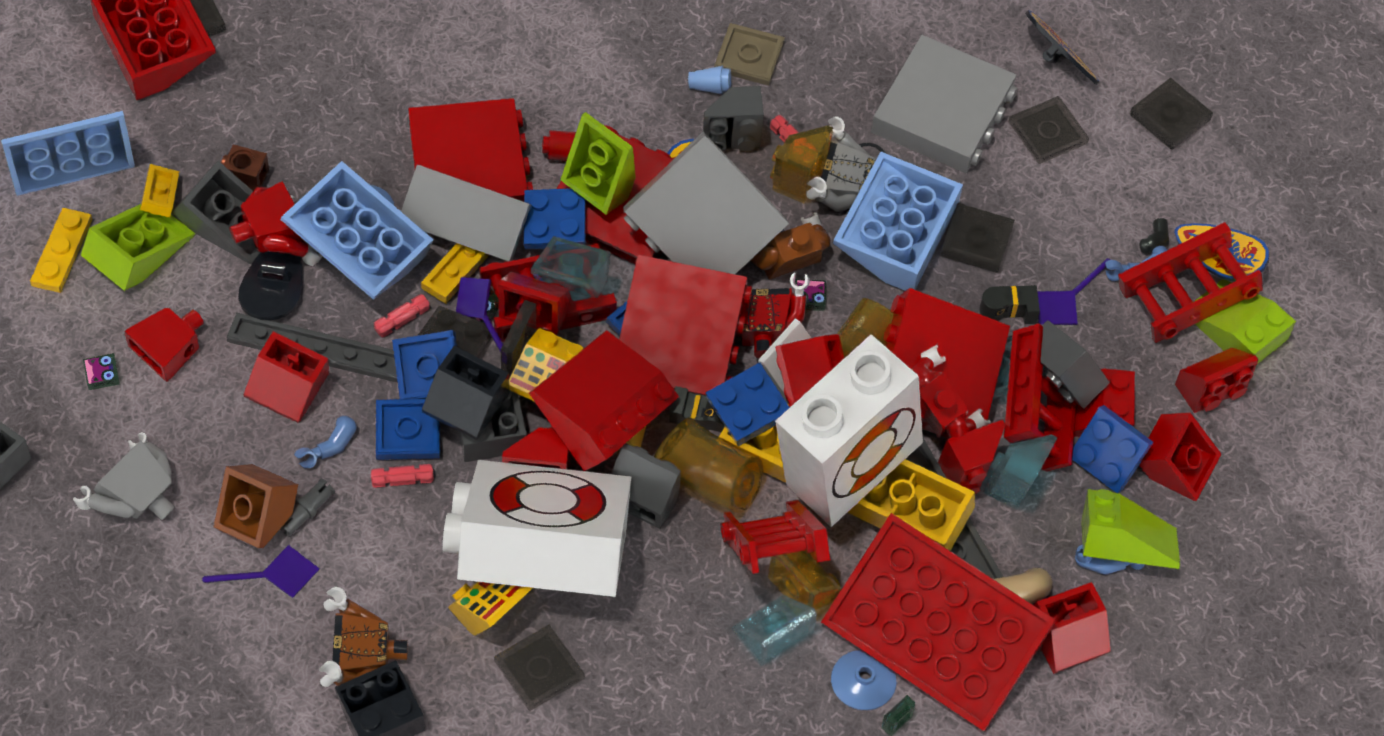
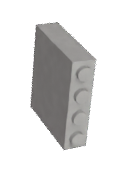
(945, 104)
(704, 211)

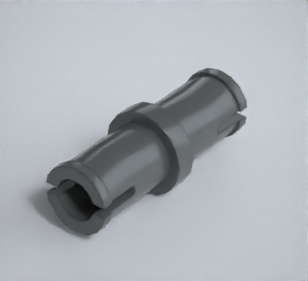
(306, 506)

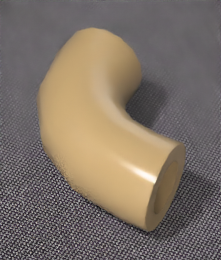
(1031, 585)

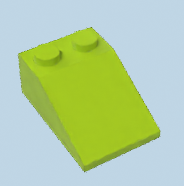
(599, 165)
(133, 245)
(1249, 325)
(1126, 532)

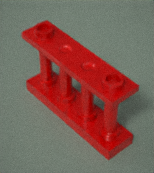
(1190, 256)
(579, 312)
(1024, 402)
(785, 534)

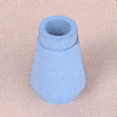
(711, 80)

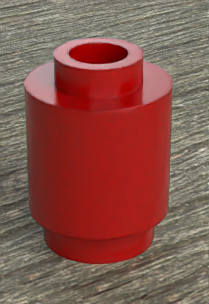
(557, 144)

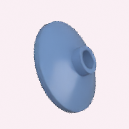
(860, 692)

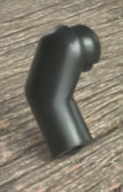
(1158, 238)

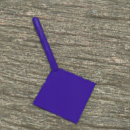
(473, 302)
(1060, 306)
(287, 571)

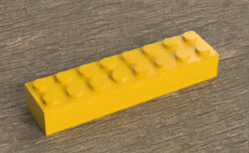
(910, 492)

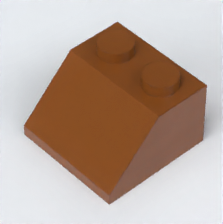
(254, 504)

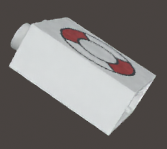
(850, 430)
(539, 527)

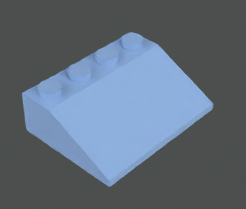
(68, 153)
(898, 220)
(358, 231)

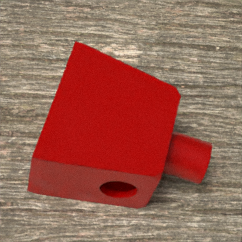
(165, 340)

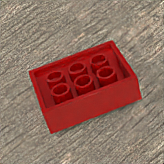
(153, 40)
(602, 398)

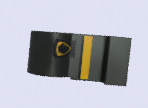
(1011, 302)
(696, 407)

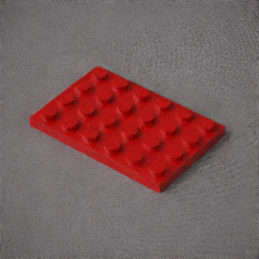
(938, 621)

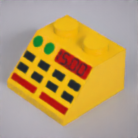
(540, 359)
(484, 604)

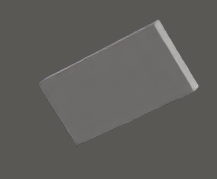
(465, 213)

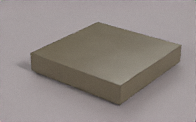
(750, 53)

